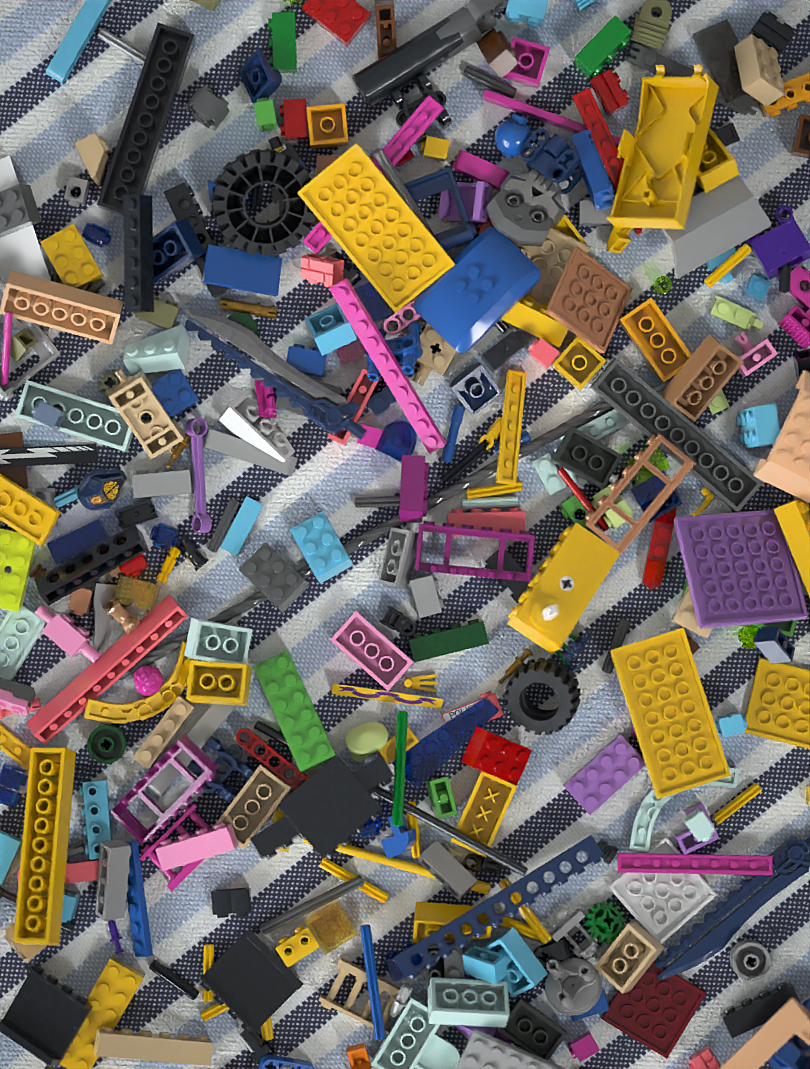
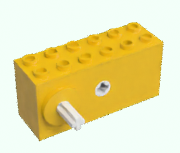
(562, 587)

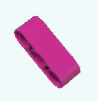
(479, 169)

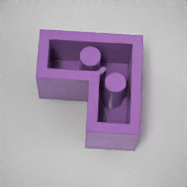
(686, 840)

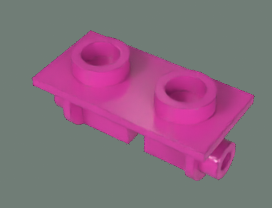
(265, 400)

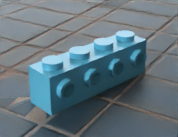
(97, 814)

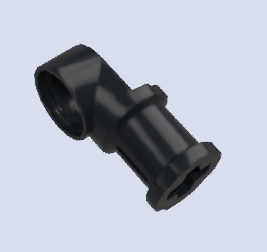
(482, 864)

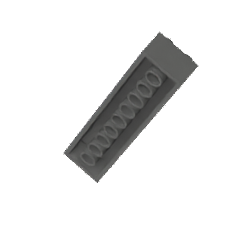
(656, 416)

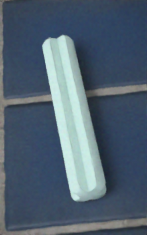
(491, 502)

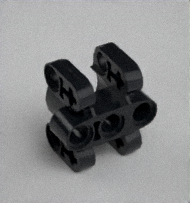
(426, 89)

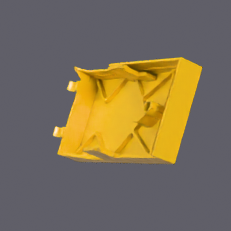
(665, 151)

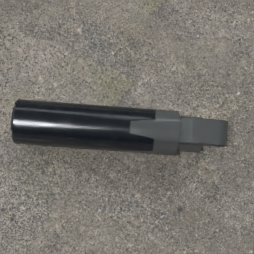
(427, 50)

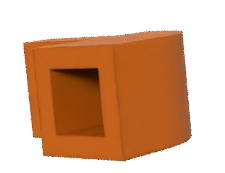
(358, 1057)

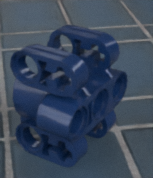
(553, 159)
(231, 763)

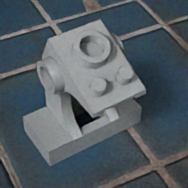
(570, 926)

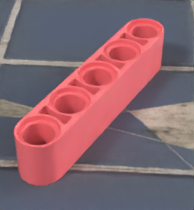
(79, 871)

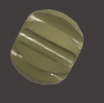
(105, 380)

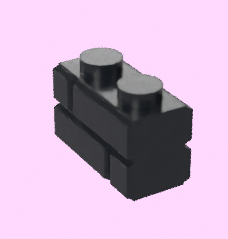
(772, 31)

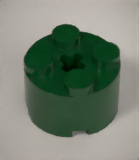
(102, 753)

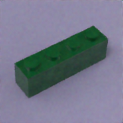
(448, 641)

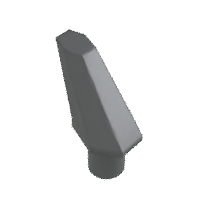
(94, 287)

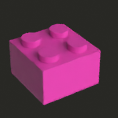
(531, 62)

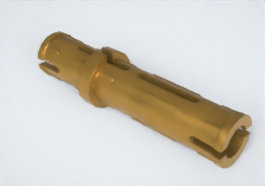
(248, 308)

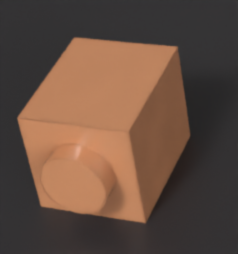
(81, 601)

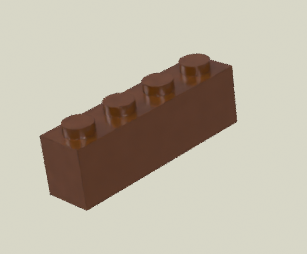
(498, 52)

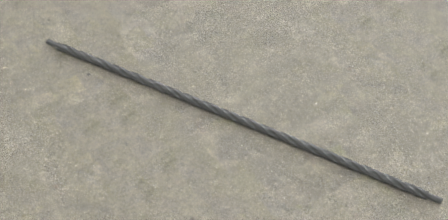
(385, 527)

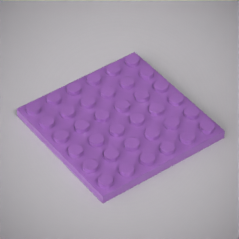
(739, 569)

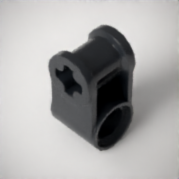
(397, 621)
(553, 950)

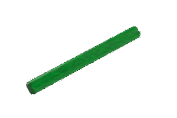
(399, 770)

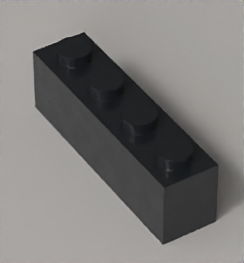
(515, 586)
(757, 1010)

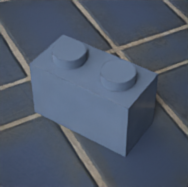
(48, 415)

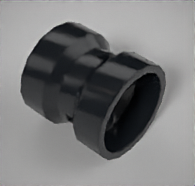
(609, 853)

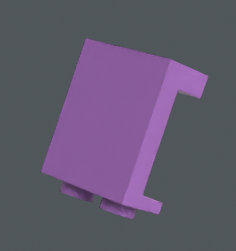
(475, 198)

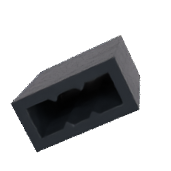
(502, 352)

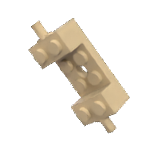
(132, 399)

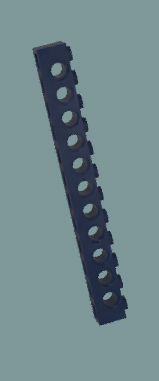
(587, 845)

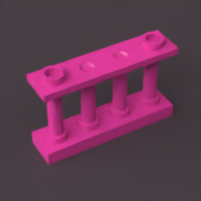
(173, 877)

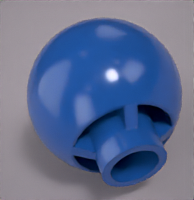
(512, 135)

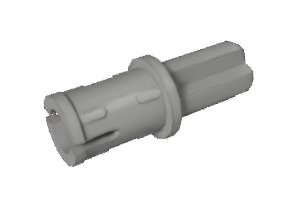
(400, 1000)

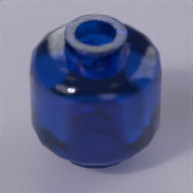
(164, 536)
(373, 828)

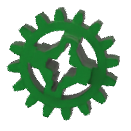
(599, 926)

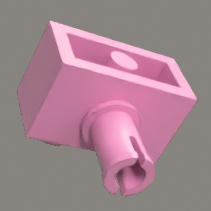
(753, 355)

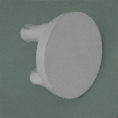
(572, 985)

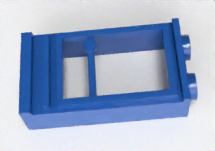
(595, 173)

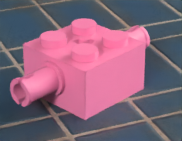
(66, 634)

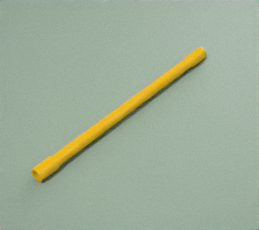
(480, 886)

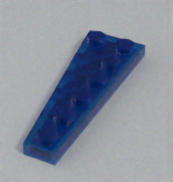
(444, 741)

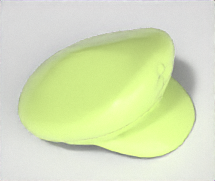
(366, 740)

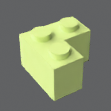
(610, 517)

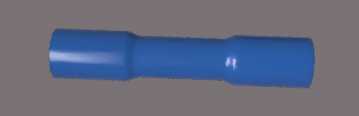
(456, 421)

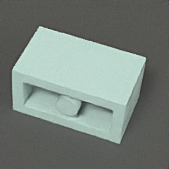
(699, 825)

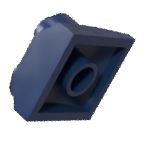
(259, 77)
(475, 388)

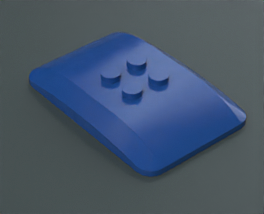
(477, 290)

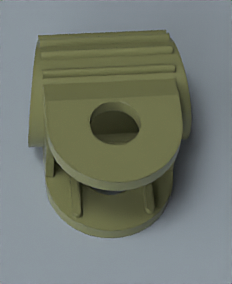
(651, 29)

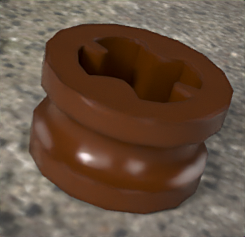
(38, 571)

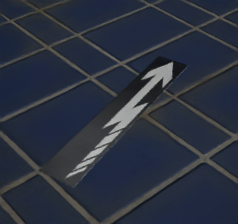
(48, 455)

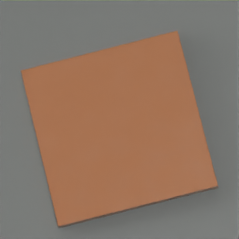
(588, 300)

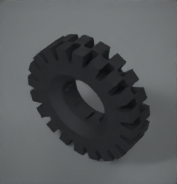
(230, 207)

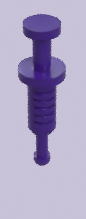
(115, 936)

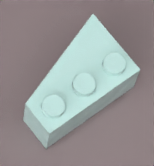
(158, 352)

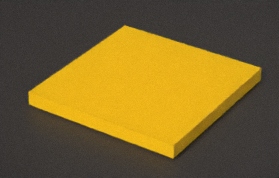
(780, 703)

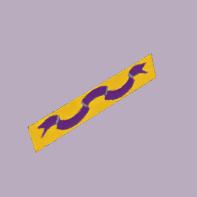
(387, 696)

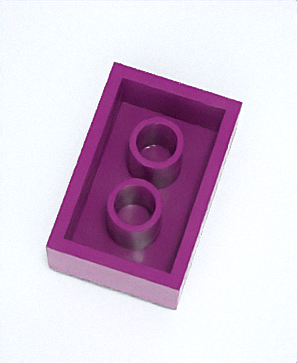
(413, 489)

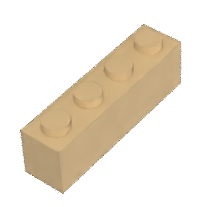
(164, 732)

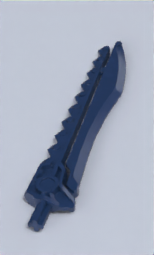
(785, 858)

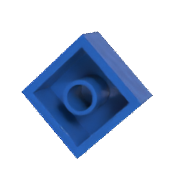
(174, 392)

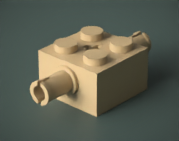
(433, 362)

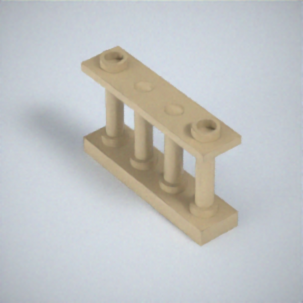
(345, 968)

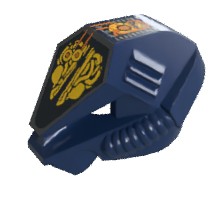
(101, 488)

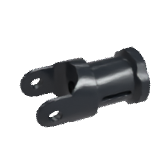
(191, 551)

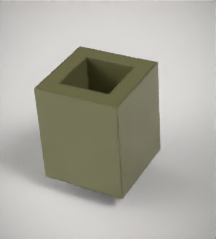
(22, 344)

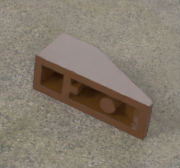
(385, 26)

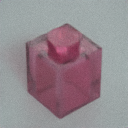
(352, 352)

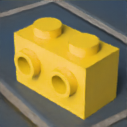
(299, 947)

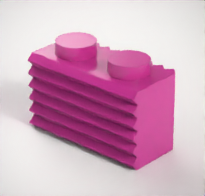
(797, 324)

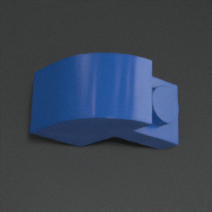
(401, 841)

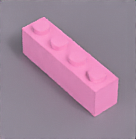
(197, 846)

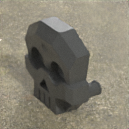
(518, 220)

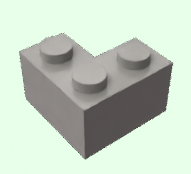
(426, 596)

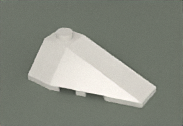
(244, 421)

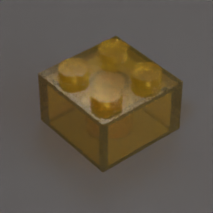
(137, 591)
(331, 926)

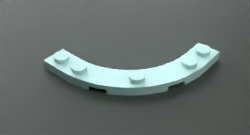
(651, 807)

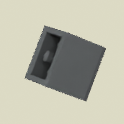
(449, 967)

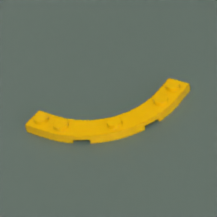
(147, 706)

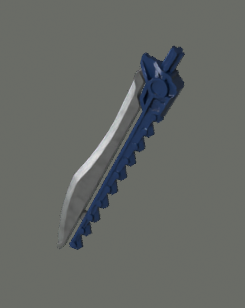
(323, 413)

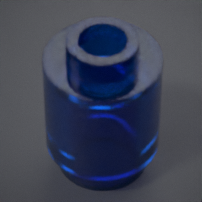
(96, 235)

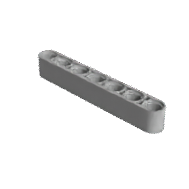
(199, 736)

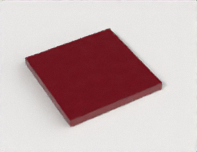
(655, 1010)

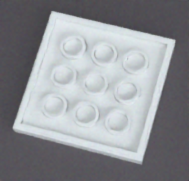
(660, 899)

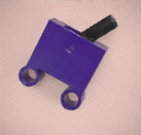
(781, 248)

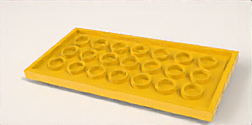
(376, 228)
(670, 713)

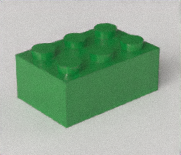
(602, 48)

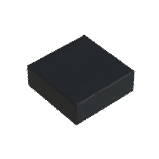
(727, 135)

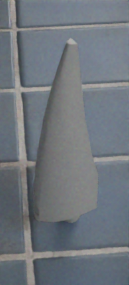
(102, 594)

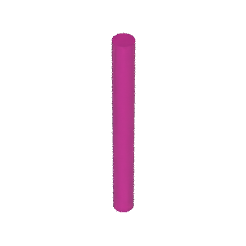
(6, 347)

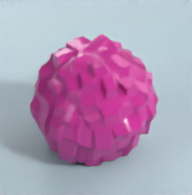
(147, 680)

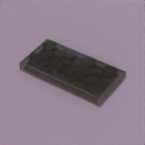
(718, 52)

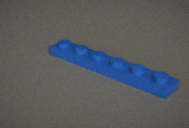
(137, 905)

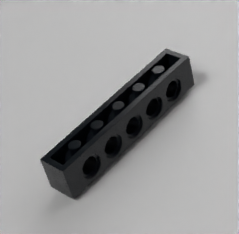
(175, 197)
(91, 564)

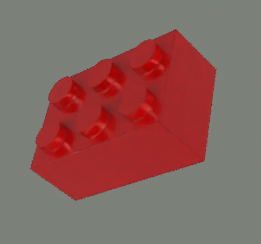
(338, 17)
(496, 755)

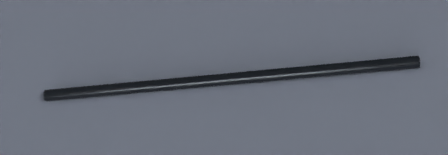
(422, 815)

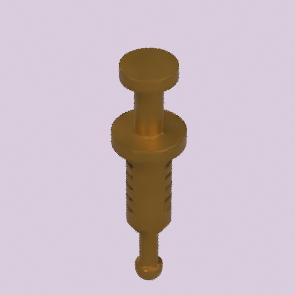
(178, 450)
(519, 661)

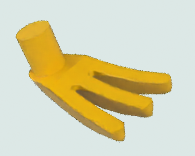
(709, 496)
(415, 682)

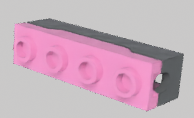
(16, 696)

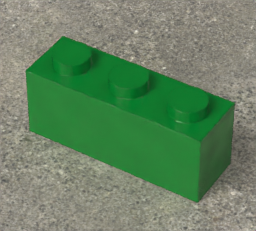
(283, 42)

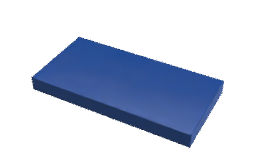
(242, 270)

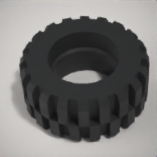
(528, 714)

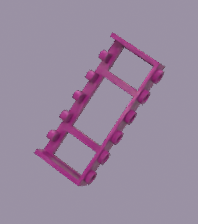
(486, 532)
(132, 824)

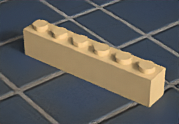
(153, 1047)

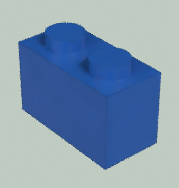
(306, 360)

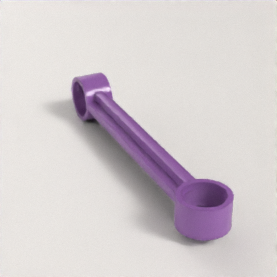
(201, 520)

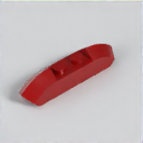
(658, 550)

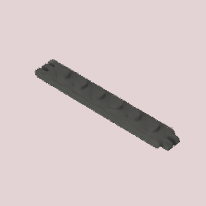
(649, 59)

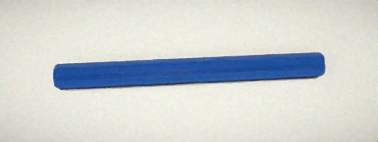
(372, 981)

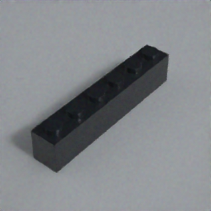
(138, 253)

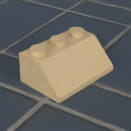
(95, 156)

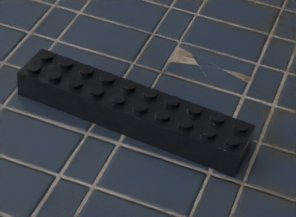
(147, 116)

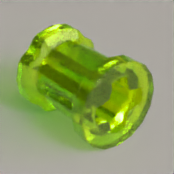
(664, 279)

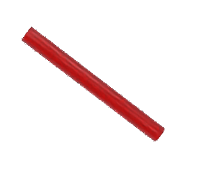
(581, 497)

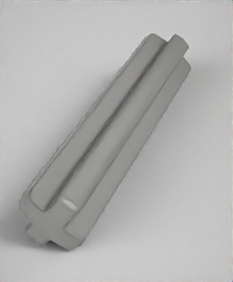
(122, 46)

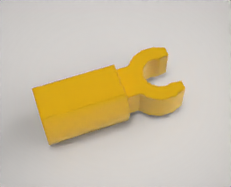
(492, 433)

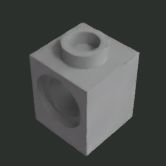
(73, 183)

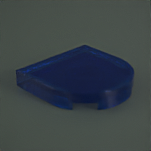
(397, 440)

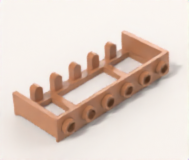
(618, 486)

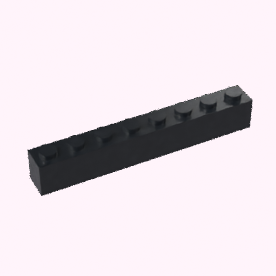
(283, 832)

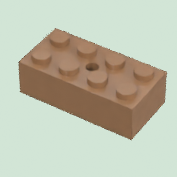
(701, 378)

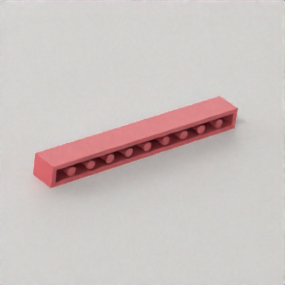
(107, 669)

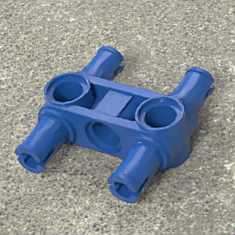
(404, 348)

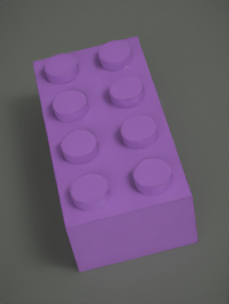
(604, 774)

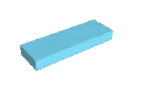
(241, 526)

